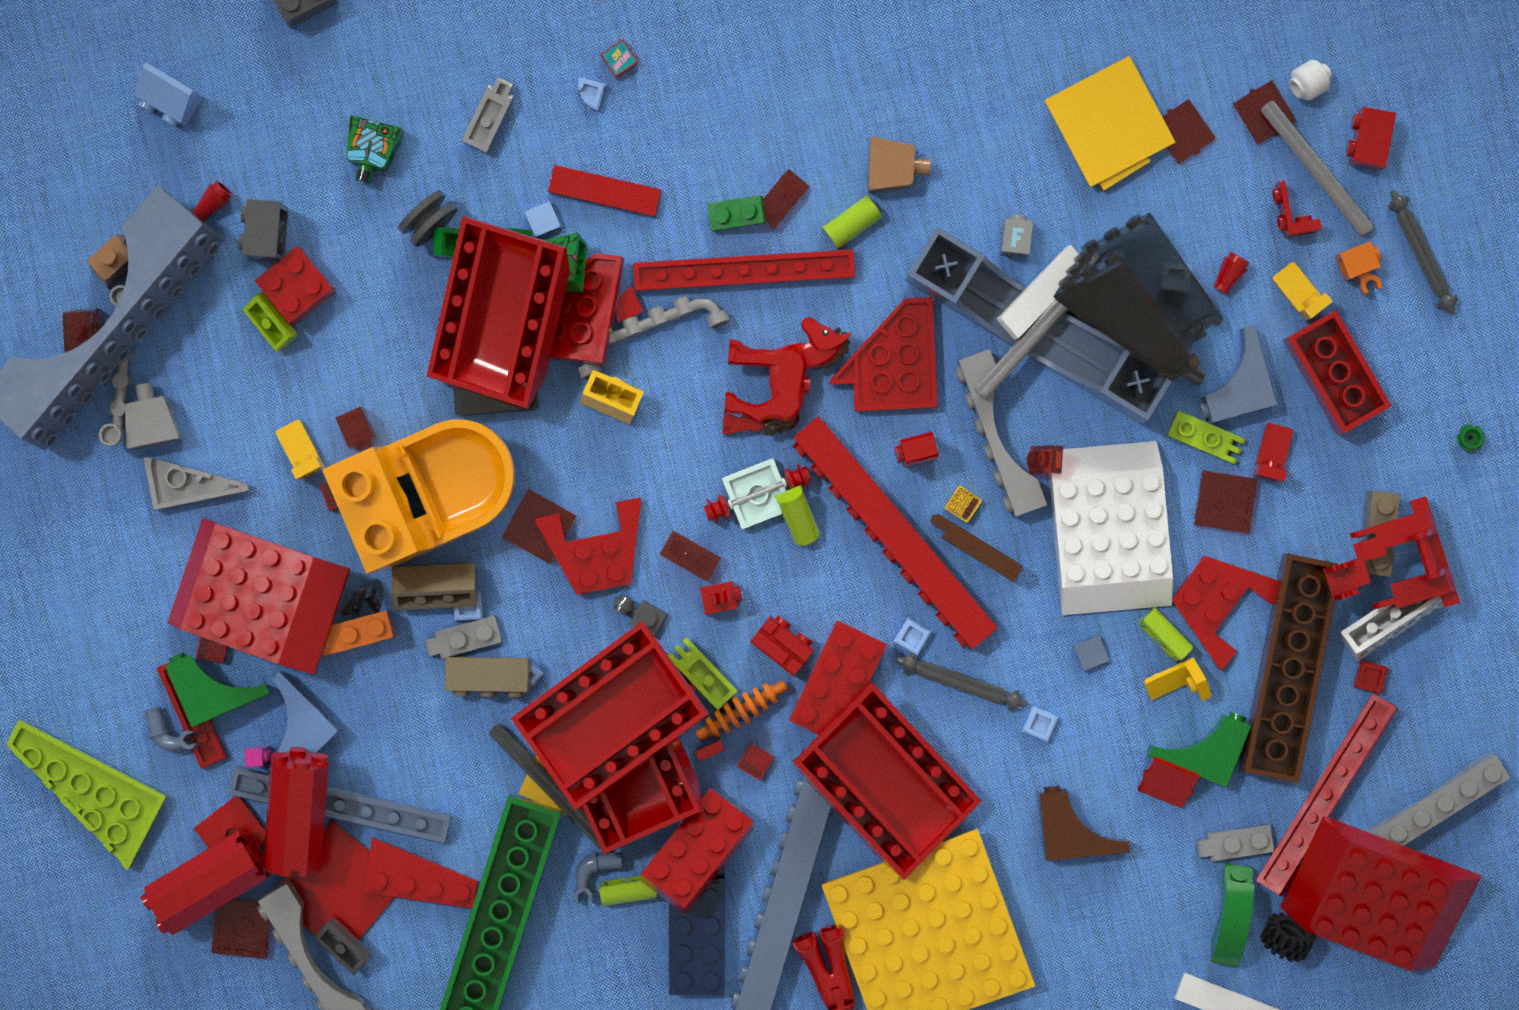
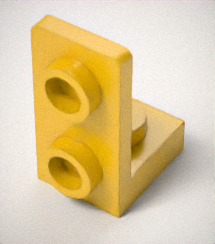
(1300, 291)
(299, 450)
(1178, 676)

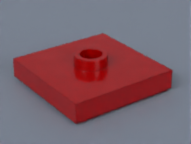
(228, 820)

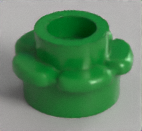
(1476, 442)

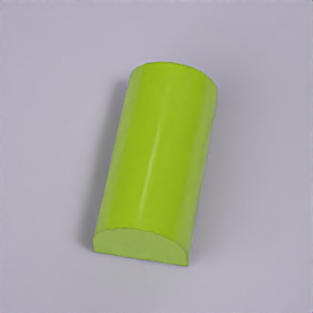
(852, 222)
(270, 322)
(798, 516)
(1165, 635)
(624, 891)

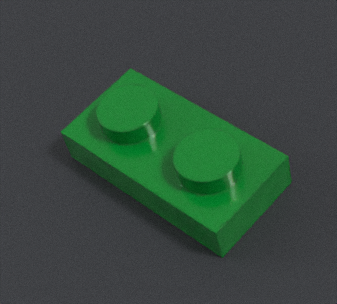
(736, 213)

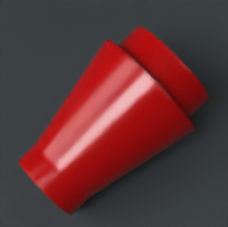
(213, 199)
(1230, 273)

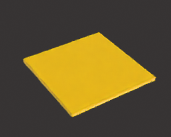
(1109, 121)

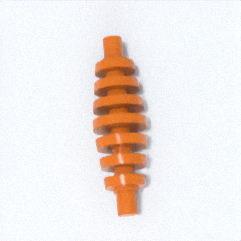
(732, 715)

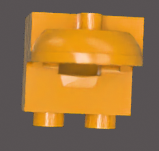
(458, 473)

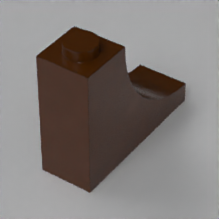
(1064, 833)

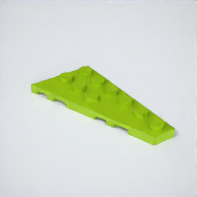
(98, 795)

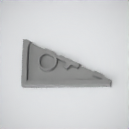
(178, 485)

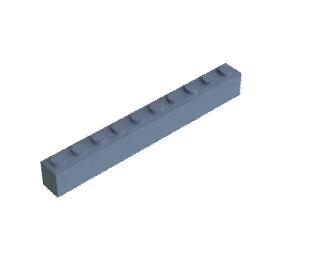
(783, 900)

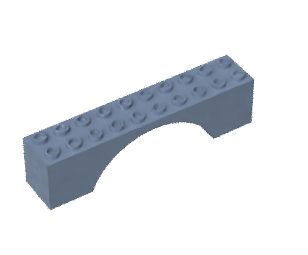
(164, 253)
(1071, 348)

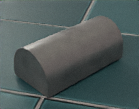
(343, 945)

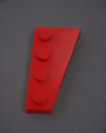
(408, 876)

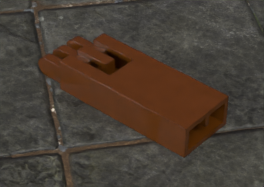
(977, 548)

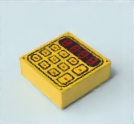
(963, 504)

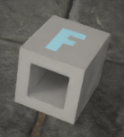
(1016, 236)

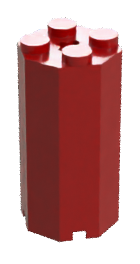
(295, 812)
(205, 882)

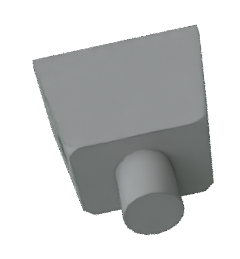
(150, 420)

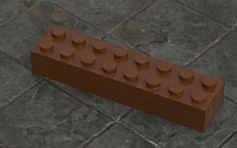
(1289, 670)

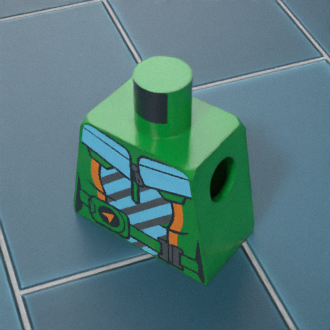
(371, 146)

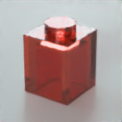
(356, 429)

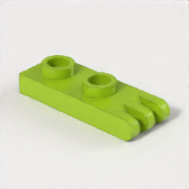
(1204, 437)
(703, 674)

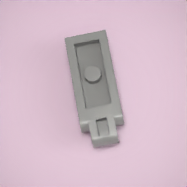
(489, 115)
(464, 638)
(1236, 843)

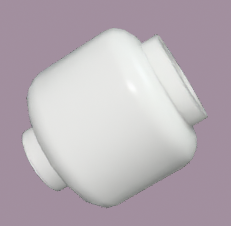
(1310, 80)

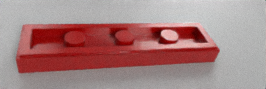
(604, 190)
(211, 748)

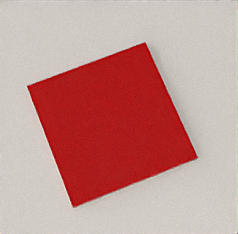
(339, 886)

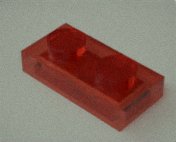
(783, 197)
(1045, 459)
(690, 556)

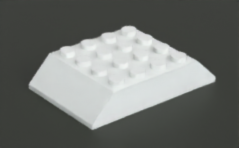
(1111, 529)

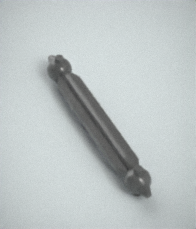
(1423, 252)
(961, 682)

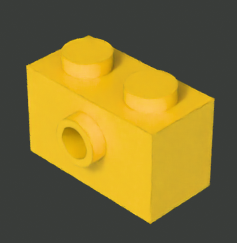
(611, 396)

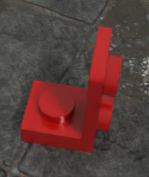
(1302, 225)
(1273, 453)

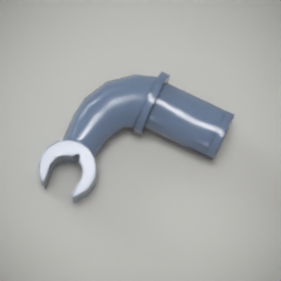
(162, 737)
(592, 864)

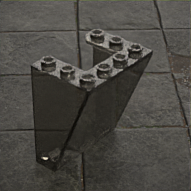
(1140, 295)

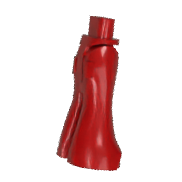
(834, 986)

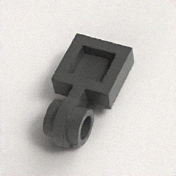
(646, 612)

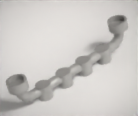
(658, 318)
(113, 433)

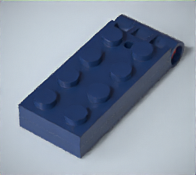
(699, 944)

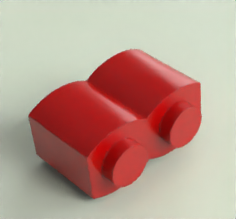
(916, 449)

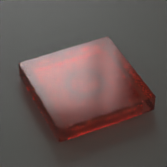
(1225, 501)
(523, 530)
(241, 930)

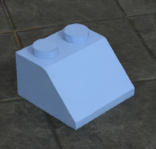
(166, 95)

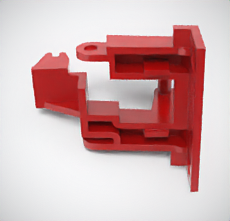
(1420, 526)

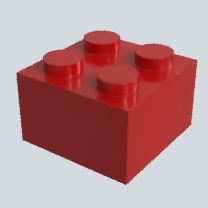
(295, 286)

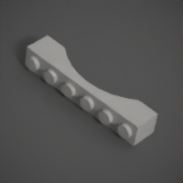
(1021, 488)
(1443, 802)
(285, 911)

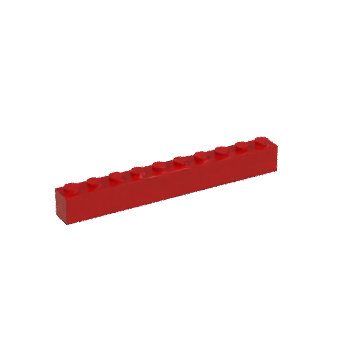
(895, 533)

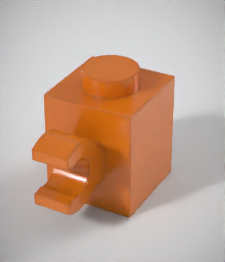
(1358, 263)

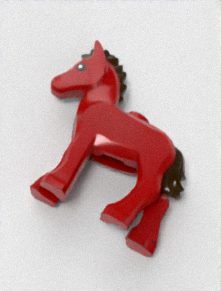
(786, 378)

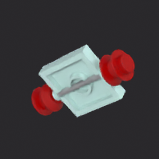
(754, 493)

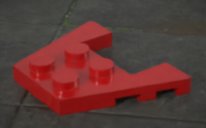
(596, 560)
(1210, 596)

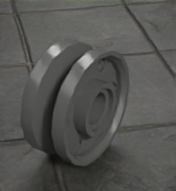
(426, 217)

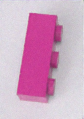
(257, 756)

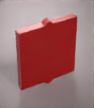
(1168, 782)

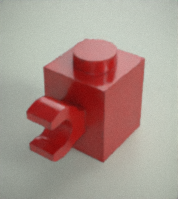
(720, 597)

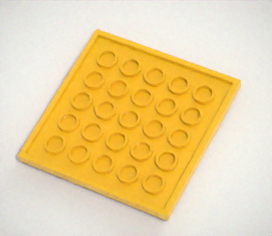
(933, 937)

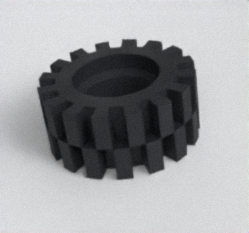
(1287, 938)

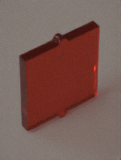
(1250, 111)
(1187, 130)

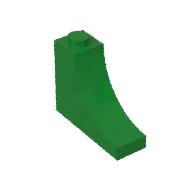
(204, 697)
(1214, 754)

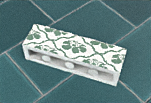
(1384, 625)

